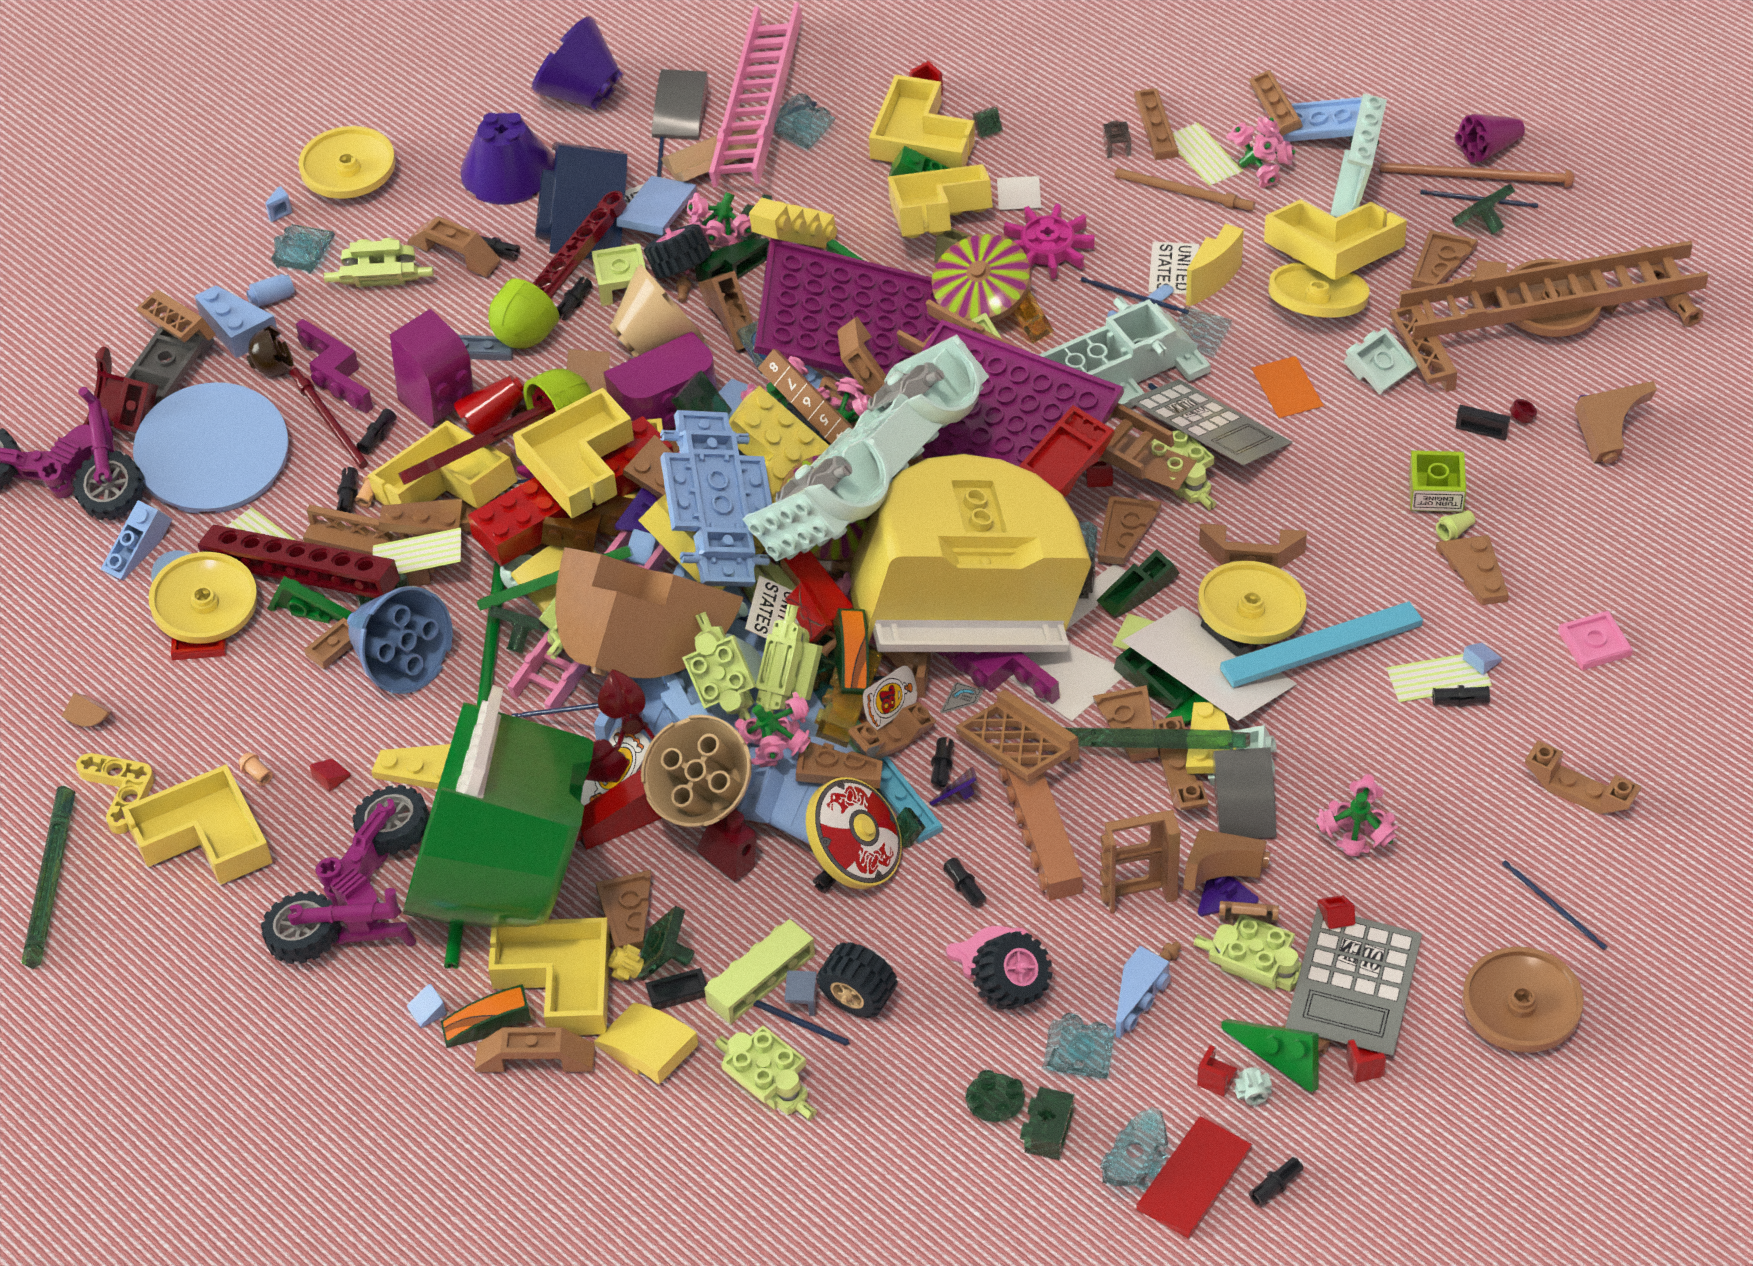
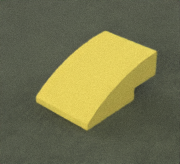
(1214, 264)
(539, 565)
(648, 1041)

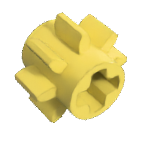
(625, 962)

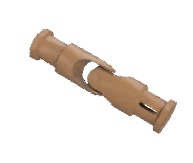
(1680, 302)

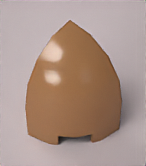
(85, 711)

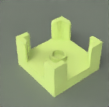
(615, 269)

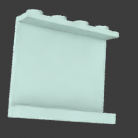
(1359, 159)

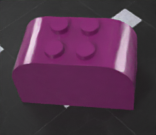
(430, 367)
(653, 378)

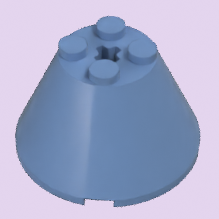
(401, 638)

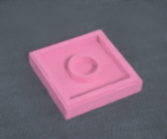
(1595, 640)

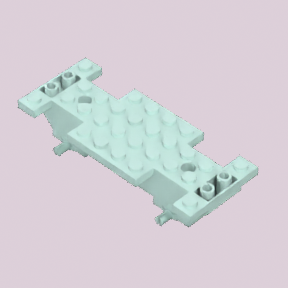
(1133, 348)

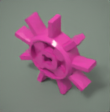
(1051, 239)

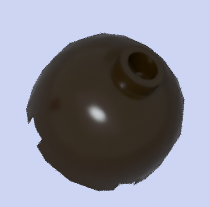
(268, 353)

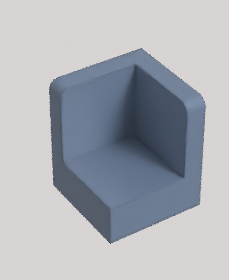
(802, 989)

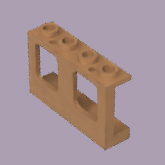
(1160, 850)

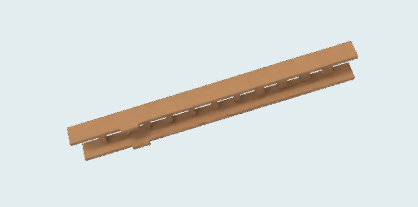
(1555, 305)
(1128, 417)

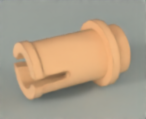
(365, 494)
(250, 763)

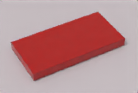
(1194, 1177)

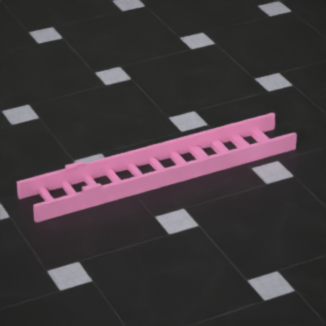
(774, 97)

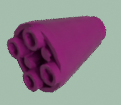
(1486, 135)

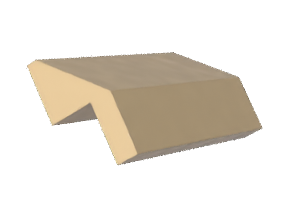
(698, 157)

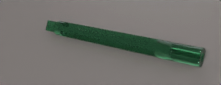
(1160, 738)
(48, 877)

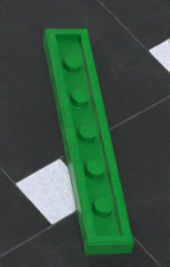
(539, 583)

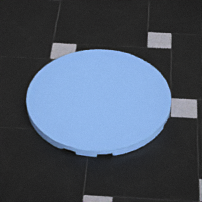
(211, 447)

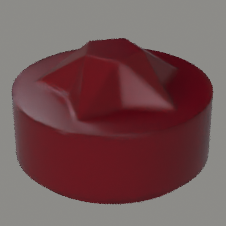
(1523, 411)

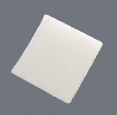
(1018, 192)

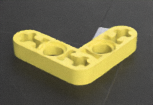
(125, 780)

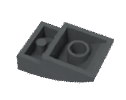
(680, 104)
(1245, 792)

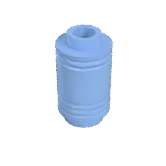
(270, 290)

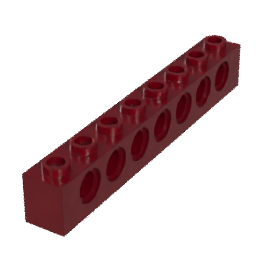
(304, 561)

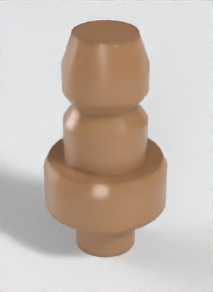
(683, 286)
(1170, 951)

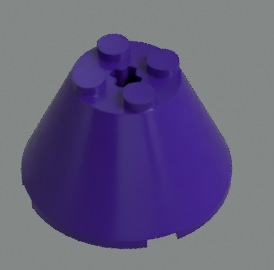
(580, 69)
(505, 160)

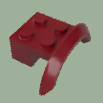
(122, 397)

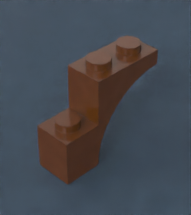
(583, 530)

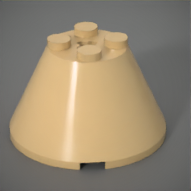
(649, 316)
(696, 771)

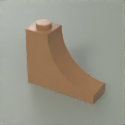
(727, 300)
(1603, 417)
(1224, 855)

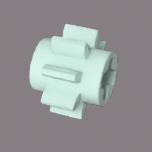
(1253, 1086)

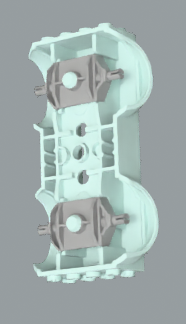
(856, 469)

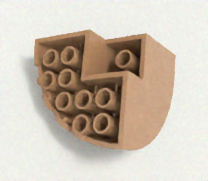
(632, 615)

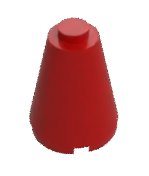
(490, 404)

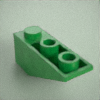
(910, 161)

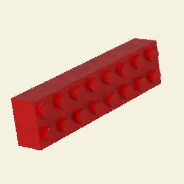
(516, 519)

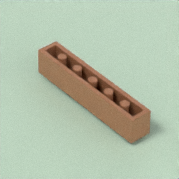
(1043, 832)

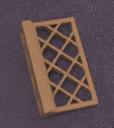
(1032, 726)

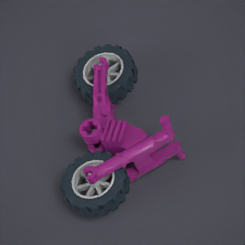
(71, 459)
(348, 884)

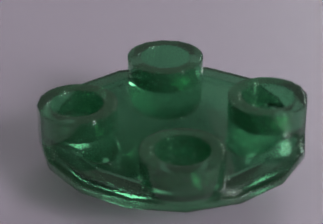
(995, 1096)

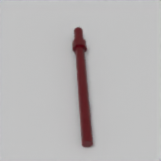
(306, 388)

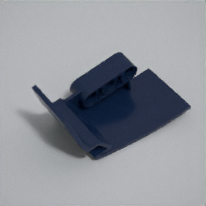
(574, 189)

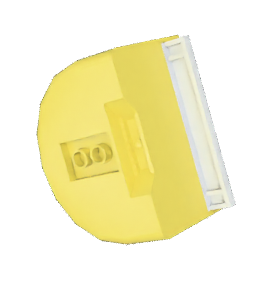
(969, 560)

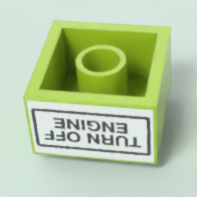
(1437, 481)

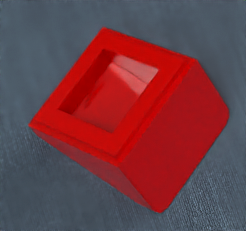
(1099, 475)
(329, 773)
(1337, 911)

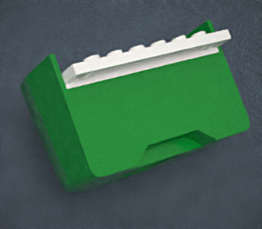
(500, 821)

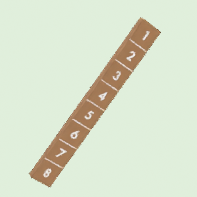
(803, 396)

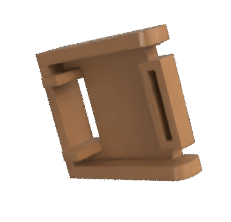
(1262, 912)

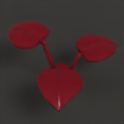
(617, 699)

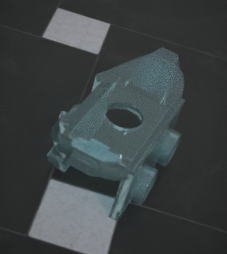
(1146, 1131)

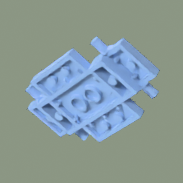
(711, 493)

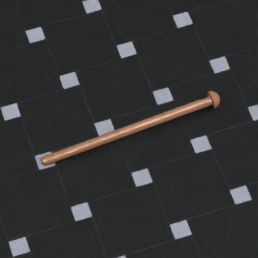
(1566, 178)

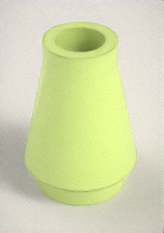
(1452, 526)

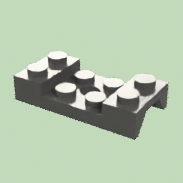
(169, 373)

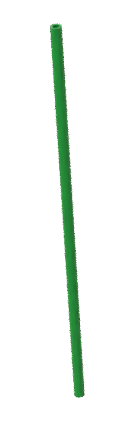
(485, 685)

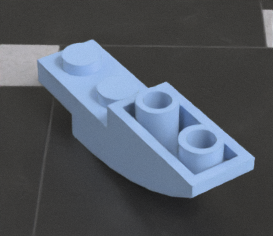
(677, 703)

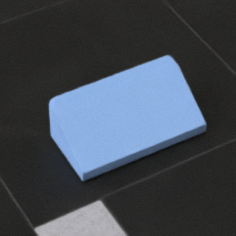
(761, 794)

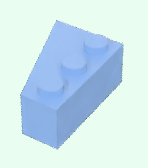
(232, 318)

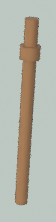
(1228, 200)

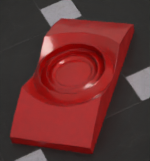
(1069, 449)

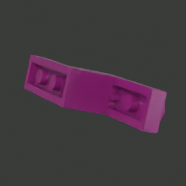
(334, 366)
(994, 668)

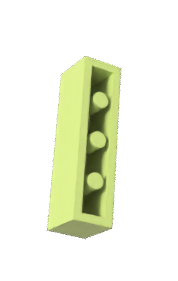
(759, 971)

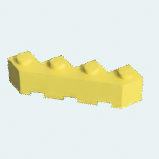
(792, 223)

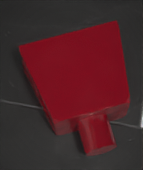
(729, 845)

